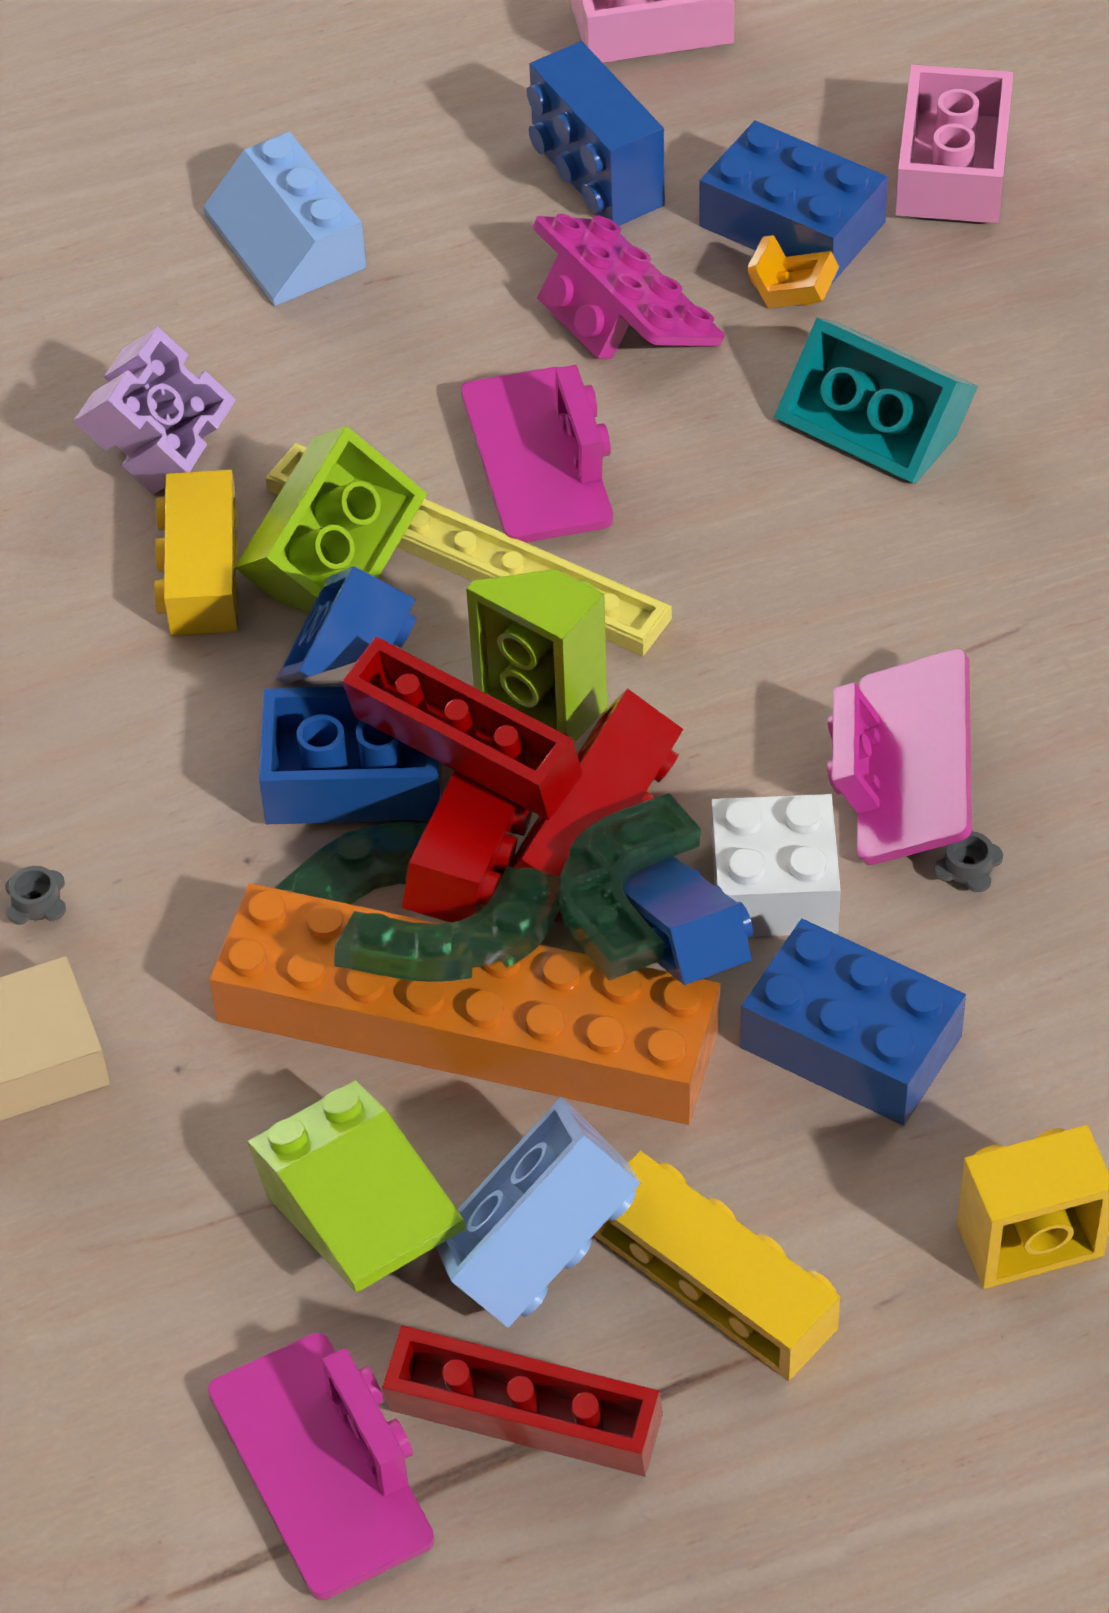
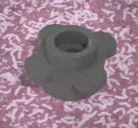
(974, 849)
(31, 883)

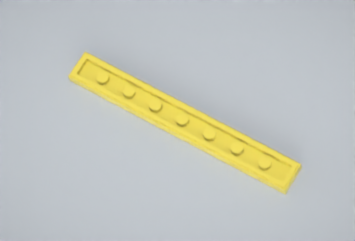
(485, 553)

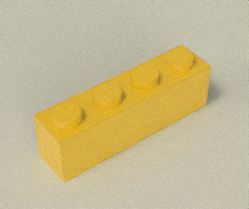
(723, 1269)

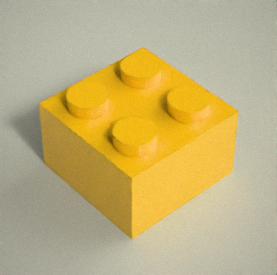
(1034, 1205)

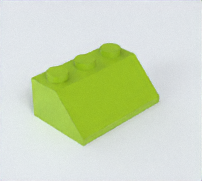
(332, 514)
(541, 646)

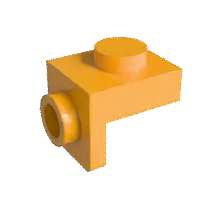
(790, 279)

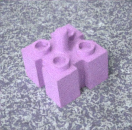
(155, 409)

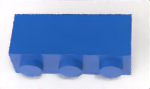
(696, 920)

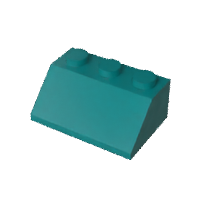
(874, 400)

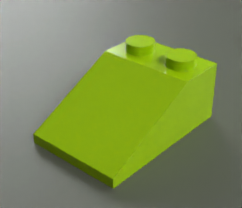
(354, 1186)

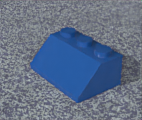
(345, 621)

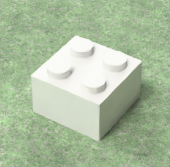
(778, 860)

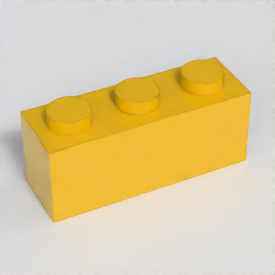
(198, 553)

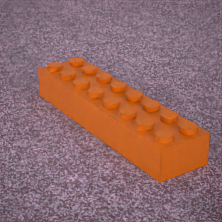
(530, 1026)

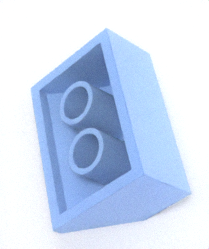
(286, 220)
(537, 1213)

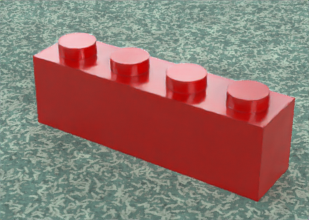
(463, 728)
(617, 765)
(463, 850)
(523, 1400)

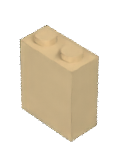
(46, 1040)

